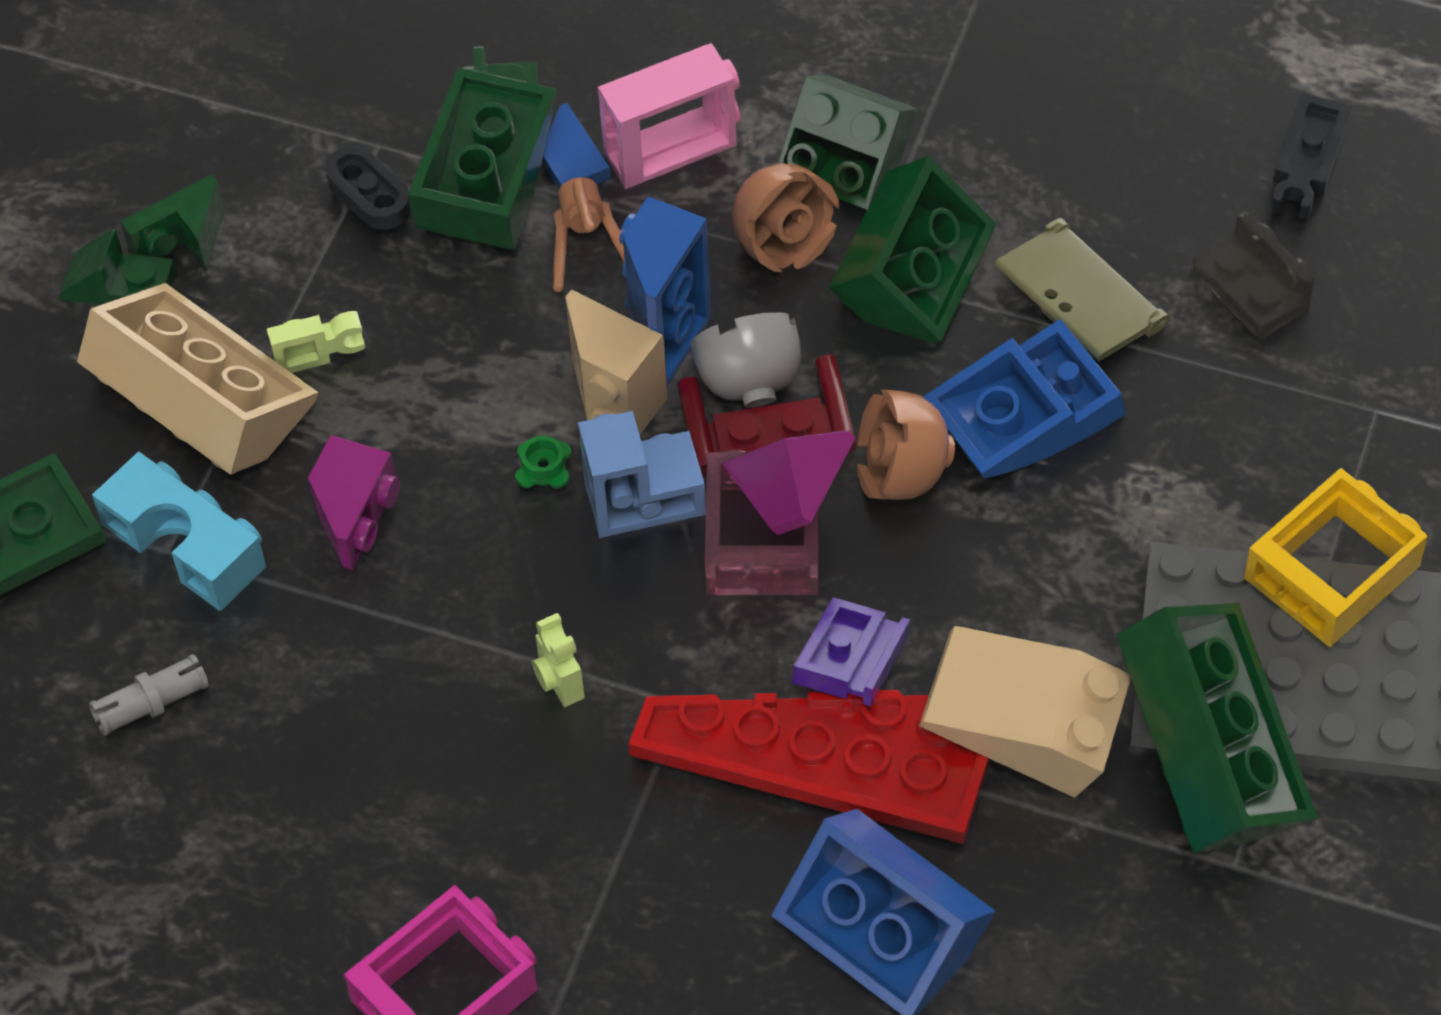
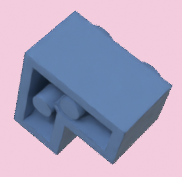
(638, 481)

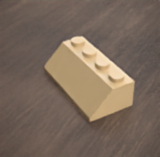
(194, 376)

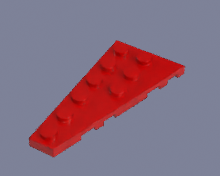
(822, 754)

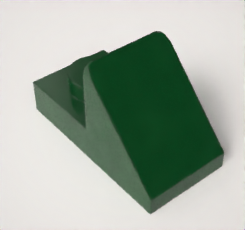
(184, 217)
(105, 273)

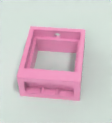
(677, 141)

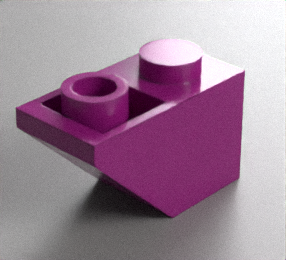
(350, 492)

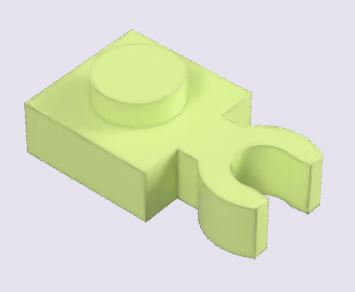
(308, 342)
(556, 663)

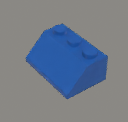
(667, 275)
(881, 912)

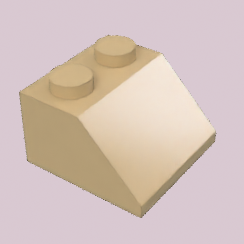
(615, 361)

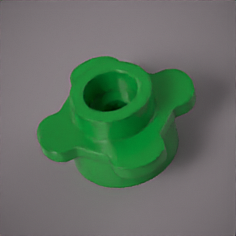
(543, 450)

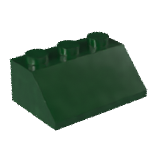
(913, 252)

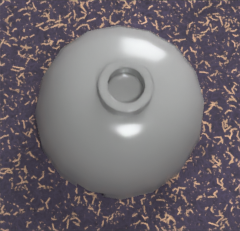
(749, 359)

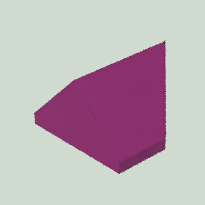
(790, 476)

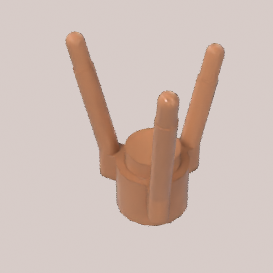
(582, 212)

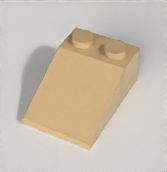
(1027, 706)

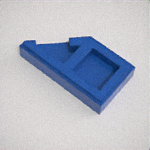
(571, 152)

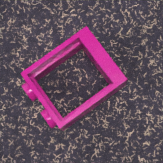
(452, 912)

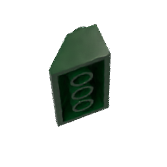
(1215, 725)

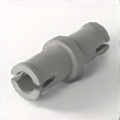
(148, 694)

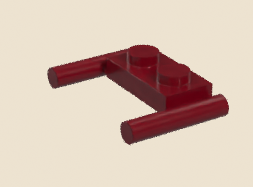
(767, 424)

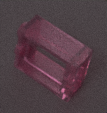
(753, 568)

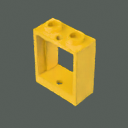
(1306, 595)

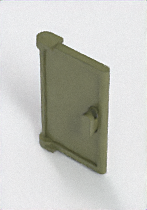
(1086, 291)

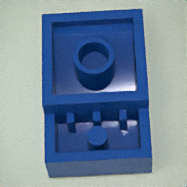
(1027, 401)

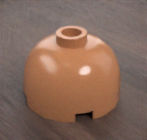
(784, 216)
(904, 446)

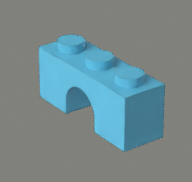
(151, 502)

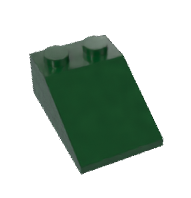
(483, 159)

